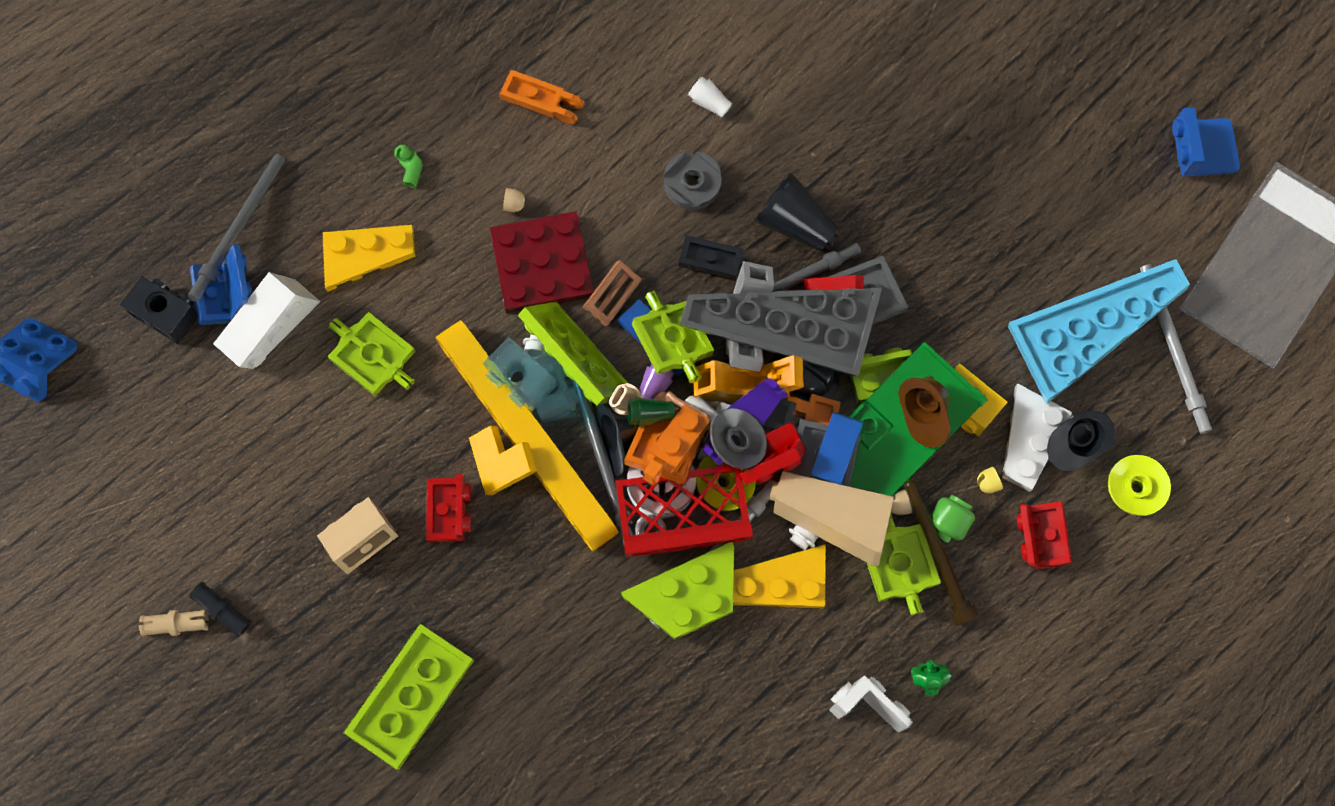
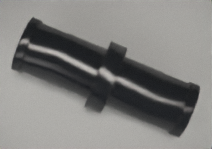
(220, 609)

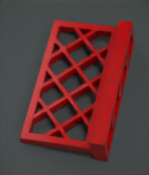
(689, 537)

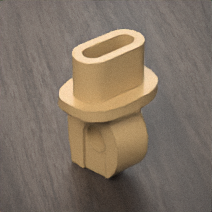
(621, 396)

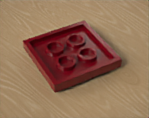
(541, 261)

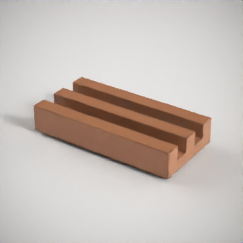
(597, 312)

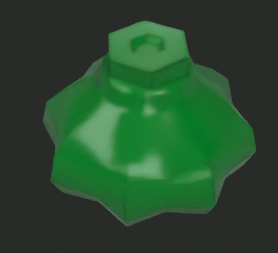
(930, 677)

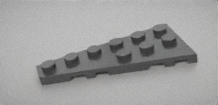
(817, 325)

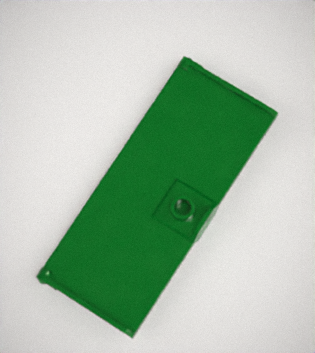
(886, 448)

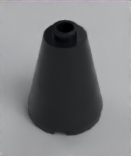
(798, 216)

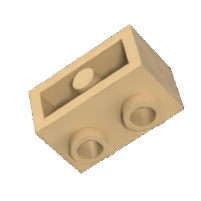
(357, 535)

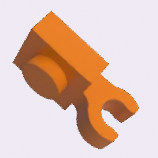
(817, 409)

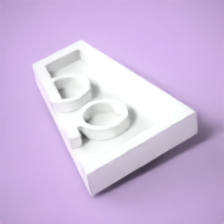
(1028, 436)

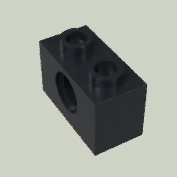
(172, 321)

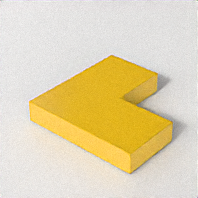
(500, 467)

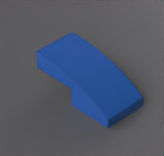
(837, 448)

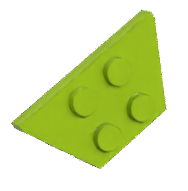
(688, 593)

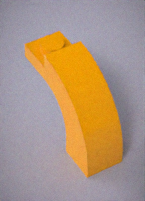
(730, 383)

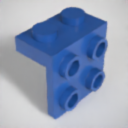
(1204, 145)
(228, 292)
(30, 354)

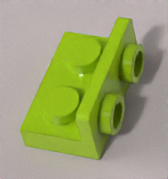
(876, 371)

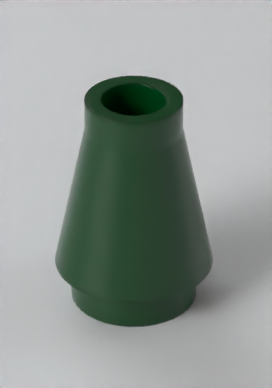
(649, 411)

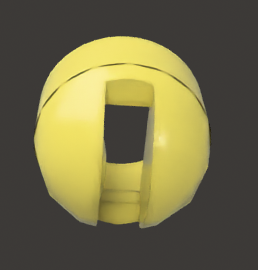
(989, 481)

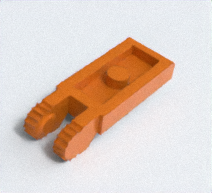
(540, 97)

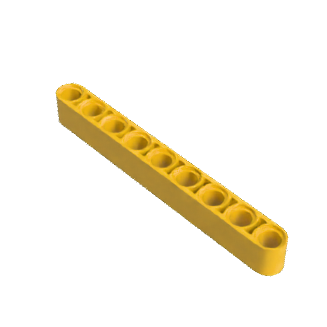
(521, 426)

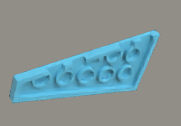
(1080, 332)

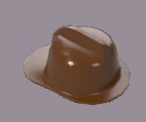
(925, 410)

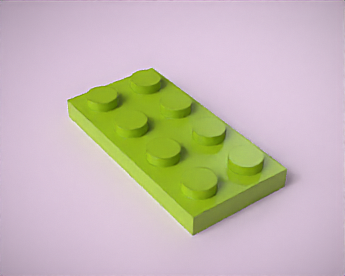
(573, 350)
(409, 697)

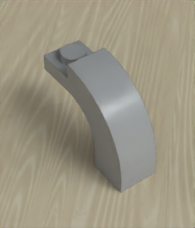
(750, 279)

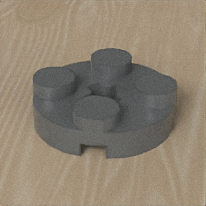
(697, 196)

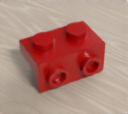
(782, 451)
(447, 509)
(1045, 535)

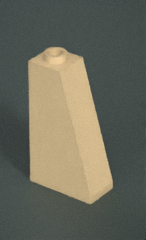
(837, 513)

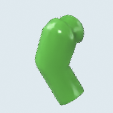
(411, 163)

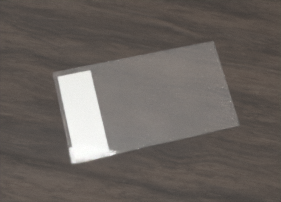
(1269, 267)

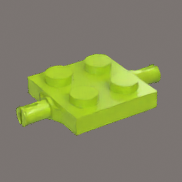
(667, 342)
(371, 354)
(904, 566)

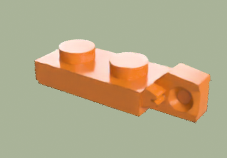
(675, 444)

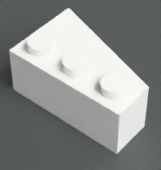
(265, 320)

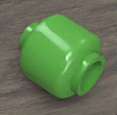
(952, 518)

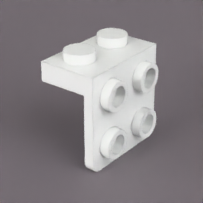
(873, 694)

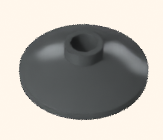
(744, 431)

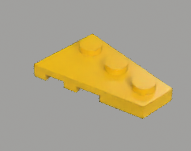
(361, 251)
(784, 581)

